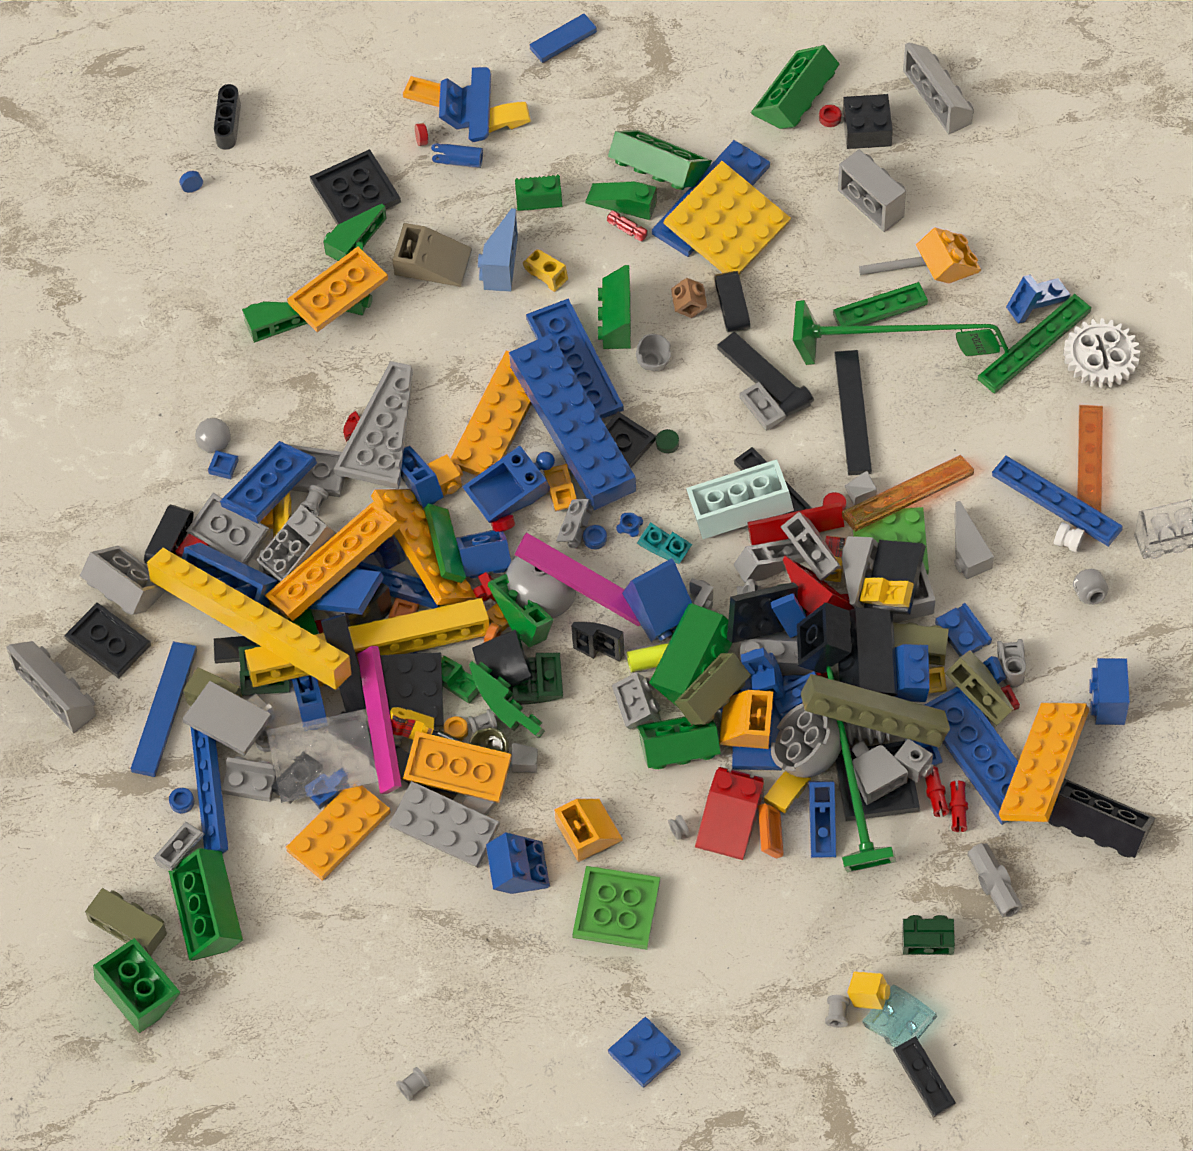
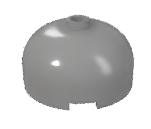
(539, 588)
(806, 743)

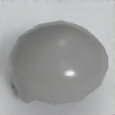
(653, 352)
(212, 435)

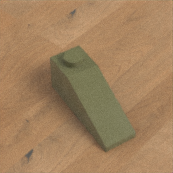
(980, 687)

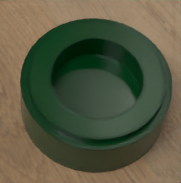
(667, 441)

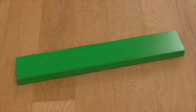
(1034, 343)

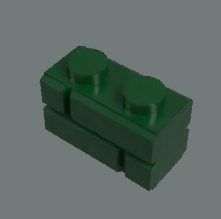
(928, 935)

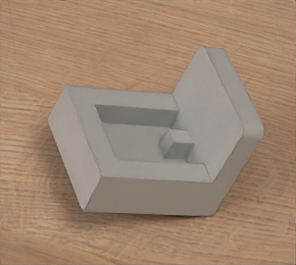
(703, 592)

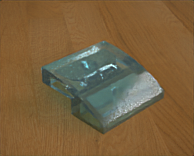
(900, 1018)

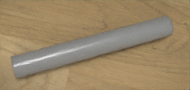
(891, 265)

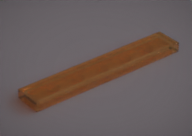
(1090, 455)
(907, 493)

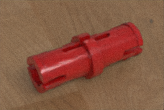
(936, 793)
(958, 806)

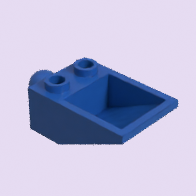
(508, 484)

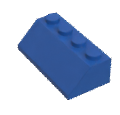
(231, 572)

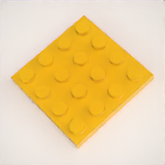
(727, 220)

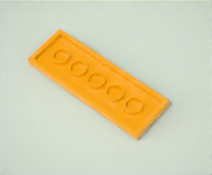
(493, 422)
(418, 545)
(333, 561)
(1044, 762)

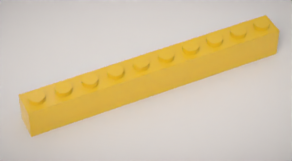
(249, 618)
(391, 635)

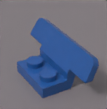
(468, 105)

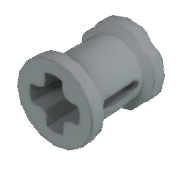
(314, 499)
(482, 721)
(837, 1011)
(413, 1083)

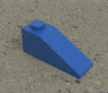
(420, 478)
(309, 698)
(822, 818)

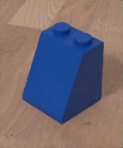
(658, 600)

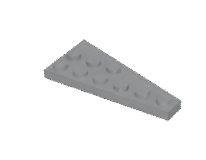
(378, 439)

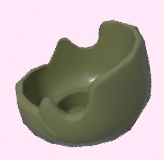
(490, 738)

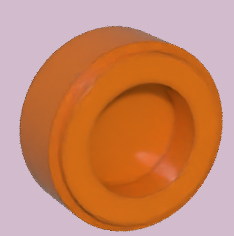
(493, 631)

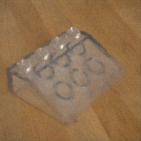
(322, 756)

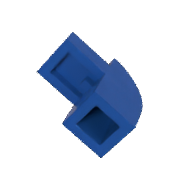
(764, 672)

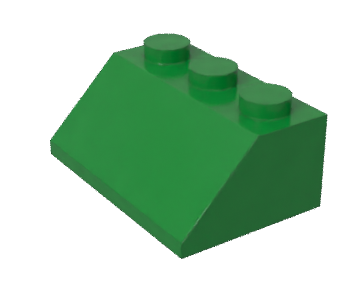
(615, 310)
(677, 742)
(135, 984)

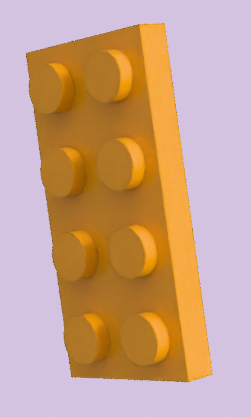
(337, 289)
(457, 767)
(337, 830)

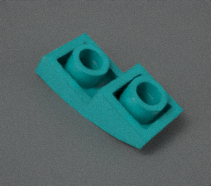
(664, 544)

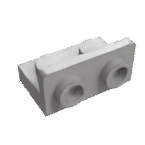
(636, 700)
(249, 779)

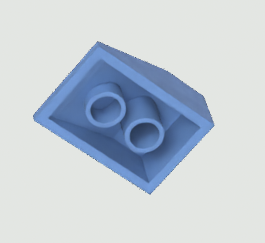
(499, 255)

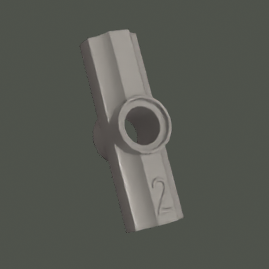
(994, 880)

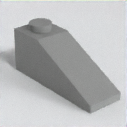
(811, 545)
(971, 551)
(765, 559)
(858, 562)

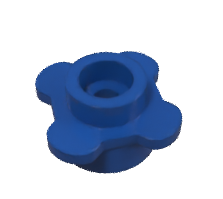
(629, 518)

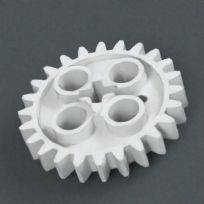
(1121, 349)

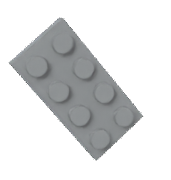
(444, 824)

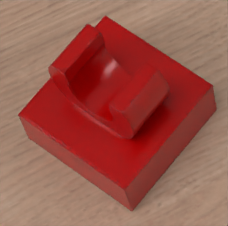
(483, 590)

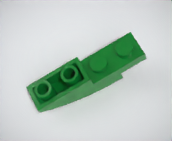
(497, 695)

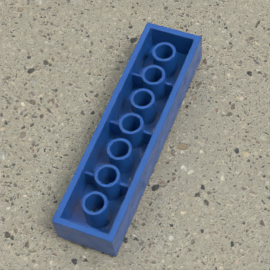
(572, 422)

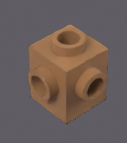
(689, 297)

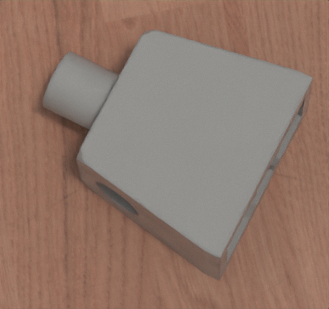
(877, 771)

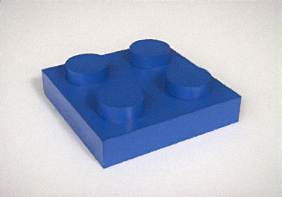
(644, 1052)

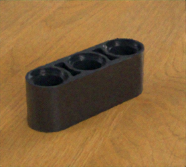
(227, 116)
(732, 301)
(170, 531)

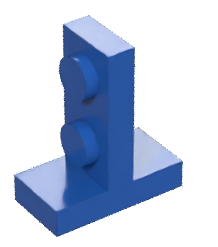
(1034, 295)

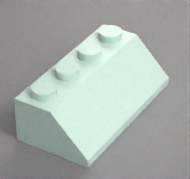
(739, 498)

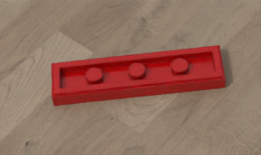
(770, 530)

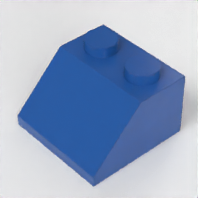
(484, 553)
(912, 672)

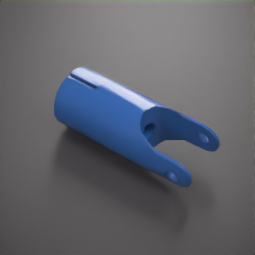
(458, 155)

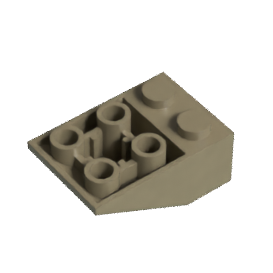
(430, 256)

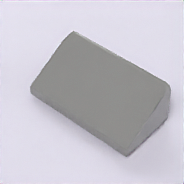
(178, 846)

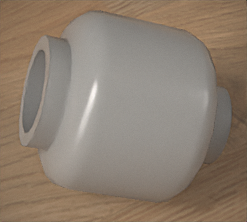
(1090, 586)

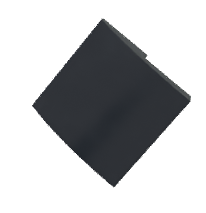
(376, 610)
(595, 637)
(505, 658)

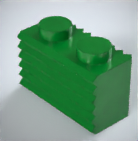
(538, 192)

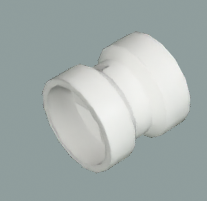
(1069, 538)

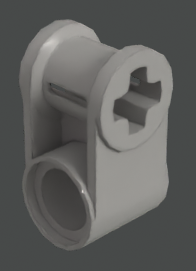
(1012, 658)

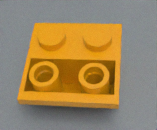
(948, 255)
(747, 720)
(586, 827)

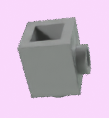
(915, 760)

